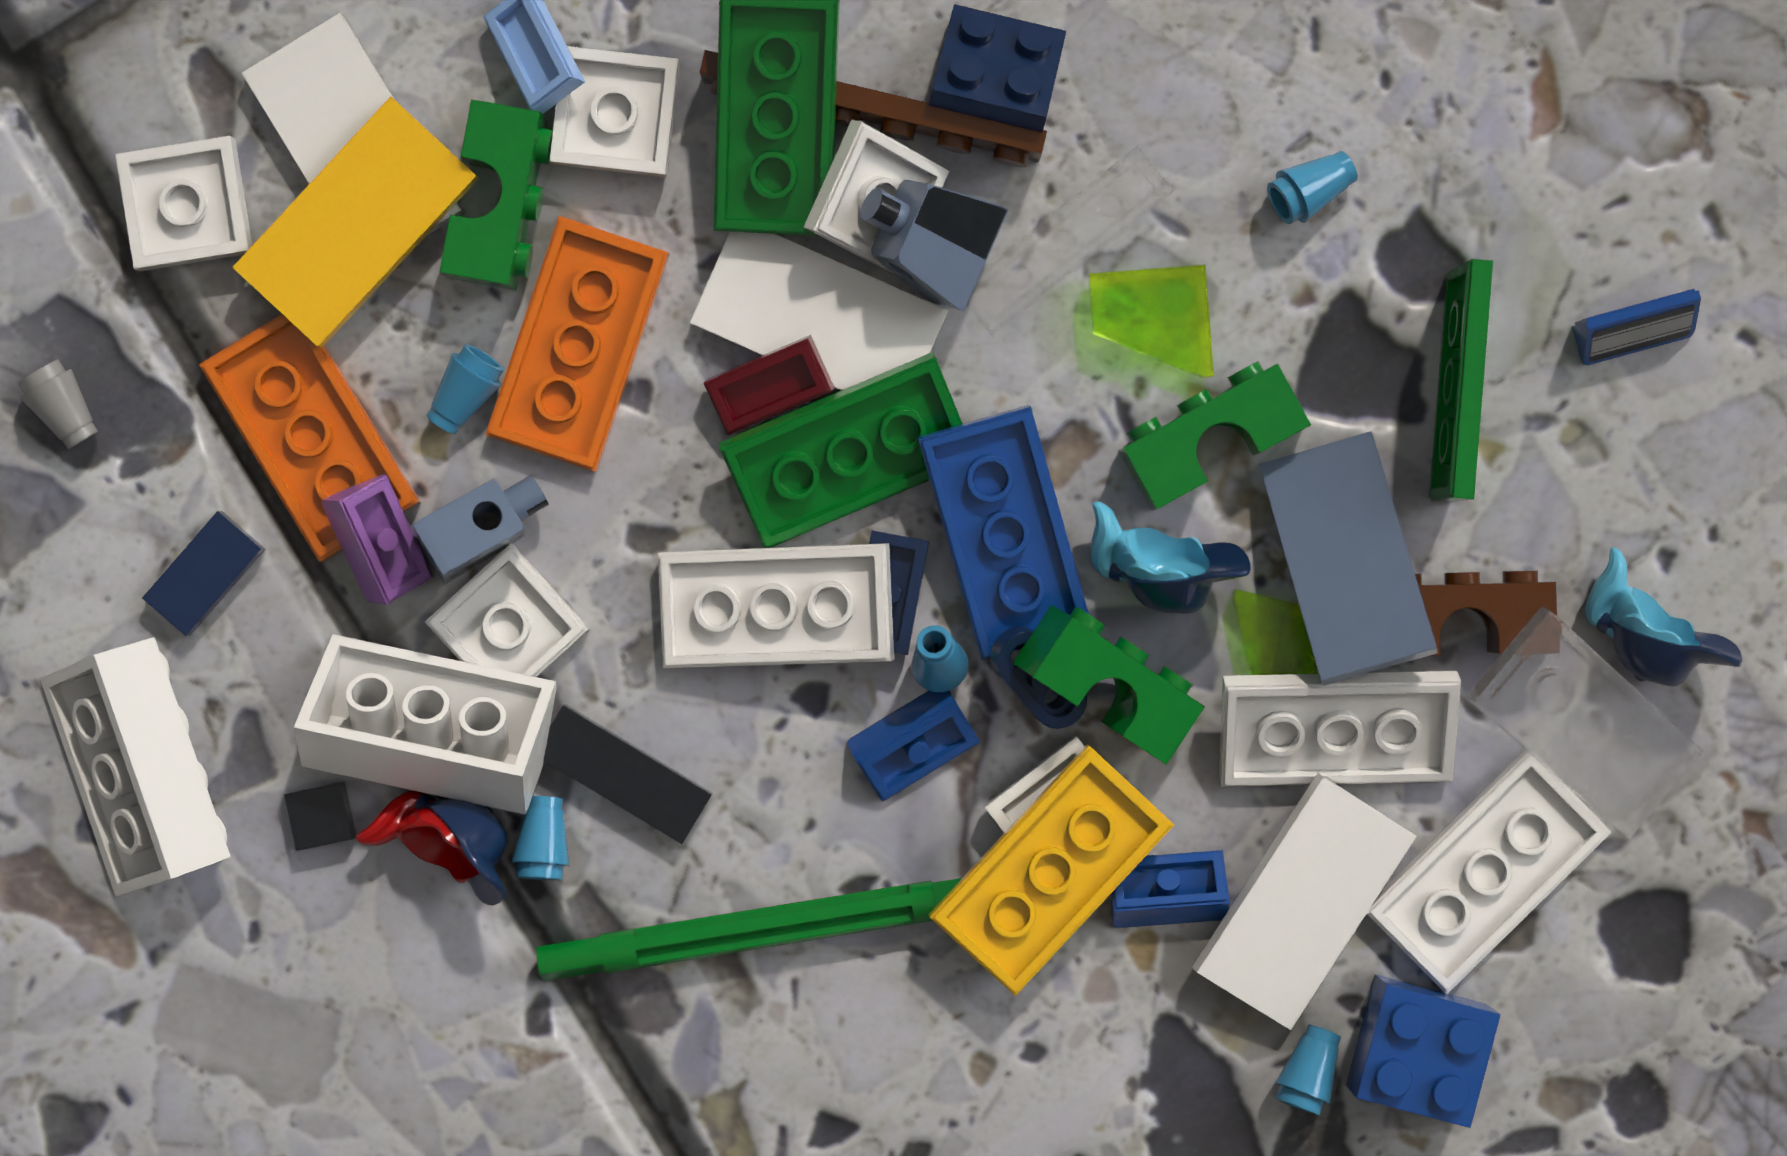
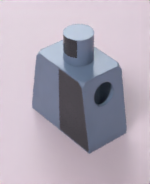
(933, 238)
(458, 544)

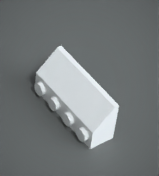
(426, 724)
(135, 766)

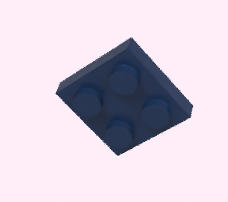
(997, 68)

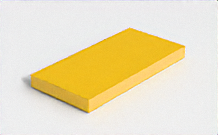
(355, 222)
(1051, 870)

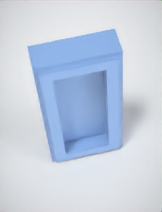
(534, 52)

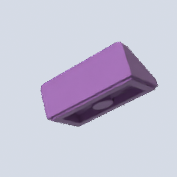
(377, 540)

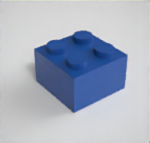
(1422, 1051)

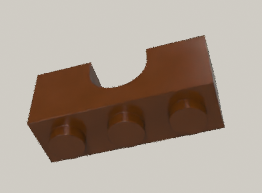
(1501, 606)

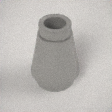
(59, 403)

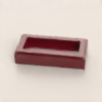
(769, 385)

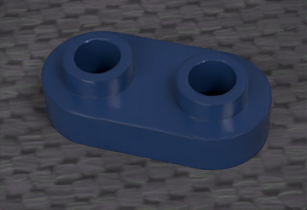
(1026, 688)

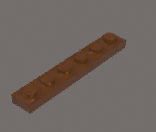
(905, 116)

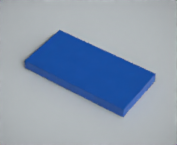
(1002, 523)

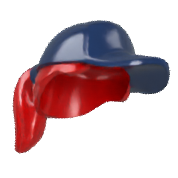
(446, 834)

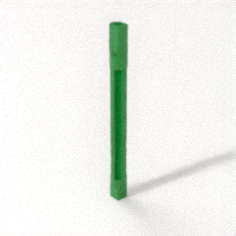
(743, 930)

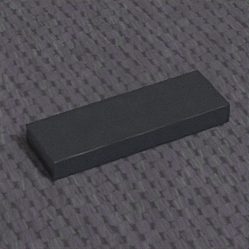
(624, 774)

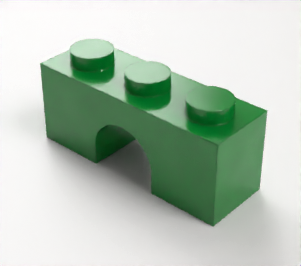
(493, 246)
(1256, 407)
(1073, 657)

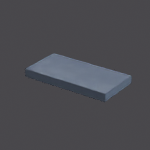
(1348, 558)

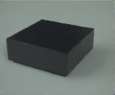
(320, 816)

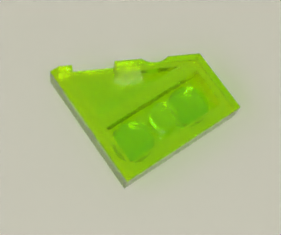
(1156, 314)
(1273, 635)

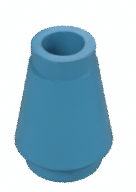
(1310, 186)
(464, 388)
(938, 660)
(542, 841)
(1310, 1071)

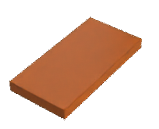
(577, 343)
(302, 425)

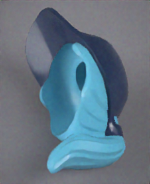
(1162, 569)
(1647, 637)

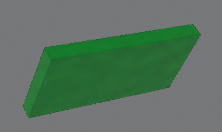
(774, 112)
(1460, 381)
(839, 451)

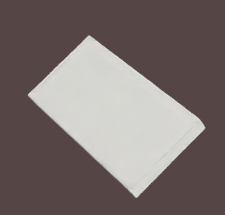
(321, 94)
(780, 292)
(776, 606)
(1348, 731)
(1487, 871)
(1304, 901)

